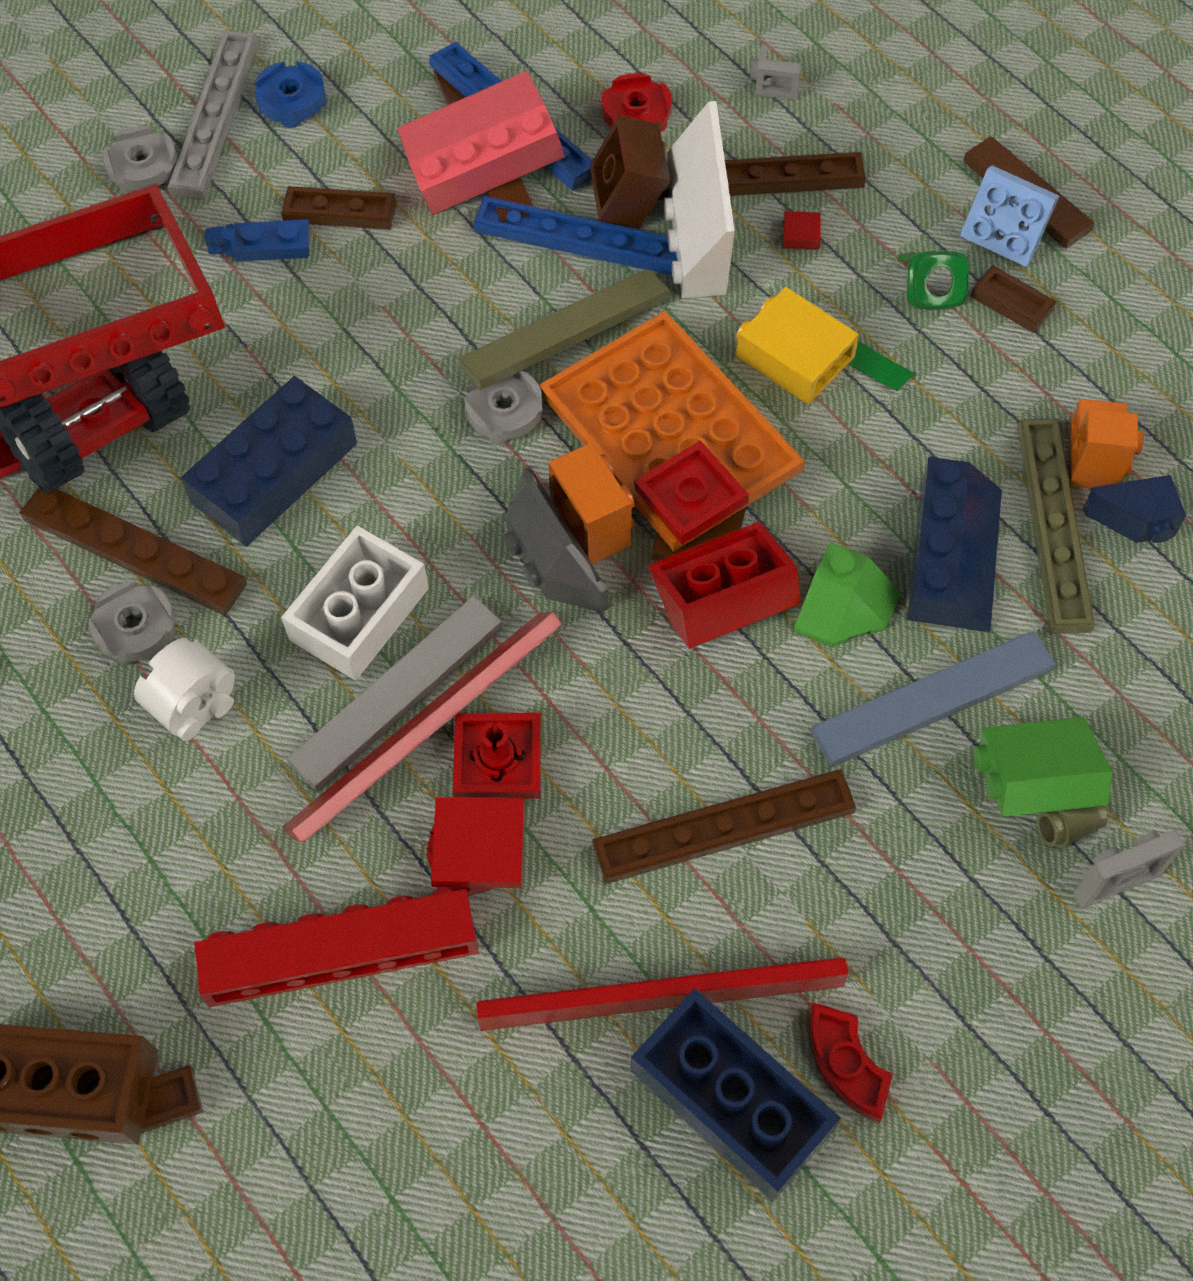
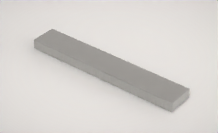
(213, 115)
(394, 693)

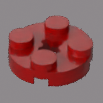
(653, 99)

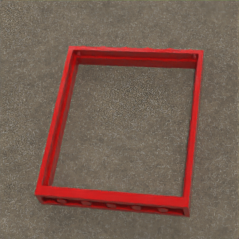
(118, 340)

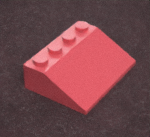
(480, 142)

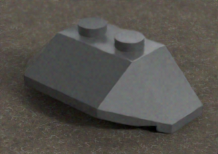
(550, 549)

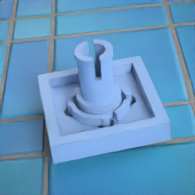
(1028, 205)

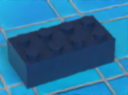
(269, 460)
(734, 1094)

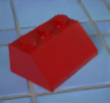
(726, 584)

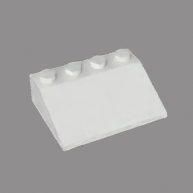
(700, 208)

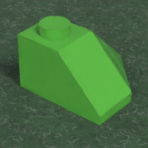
(846, 598)

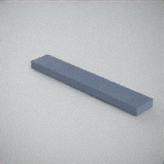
(932, 698)

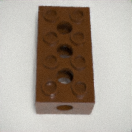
(75, 1062)

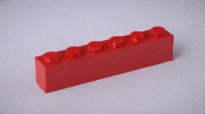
(335, 947)

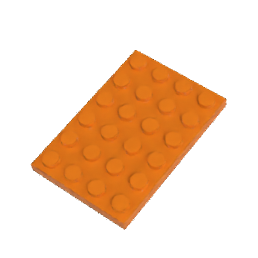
(659, 396)

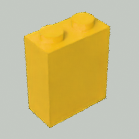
(796, 345)

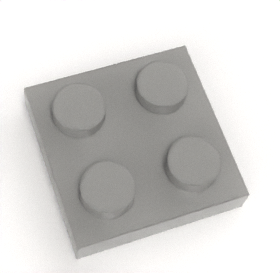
(1124, 870)

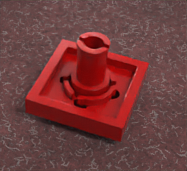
(497, 741)

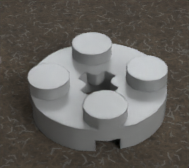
(132, 174)
(508, 423)
(134, 643)

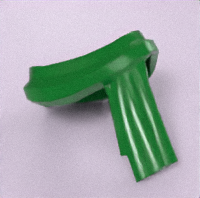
(919, 268)

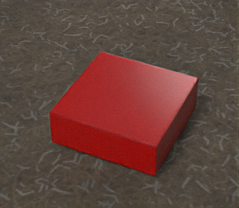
(802, 230)

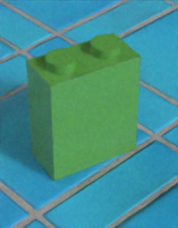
(1043, 766)

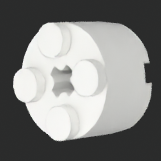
(186, 688)

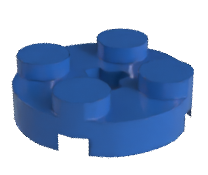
(295, 107)

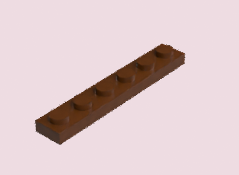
(135, 549)

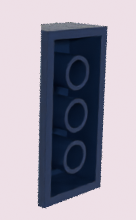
(955, 547)

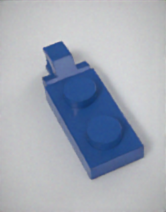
(260, 240)

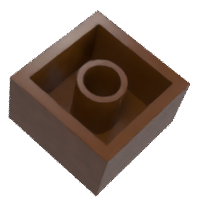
(629, 172)

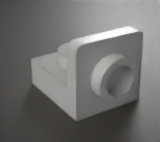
(775, 77)

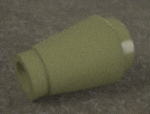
(1069, 826)

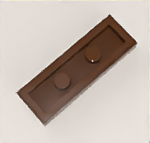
(339, 207)

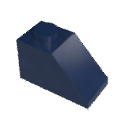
(1138, 508)

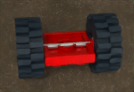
(63, 429)

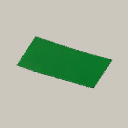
(879, 367)

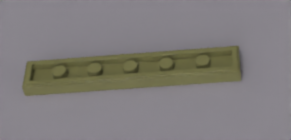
(563, 329)
(1055, 527)

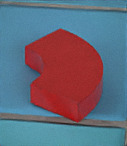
(845, 1064)

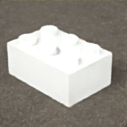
(355, 602)

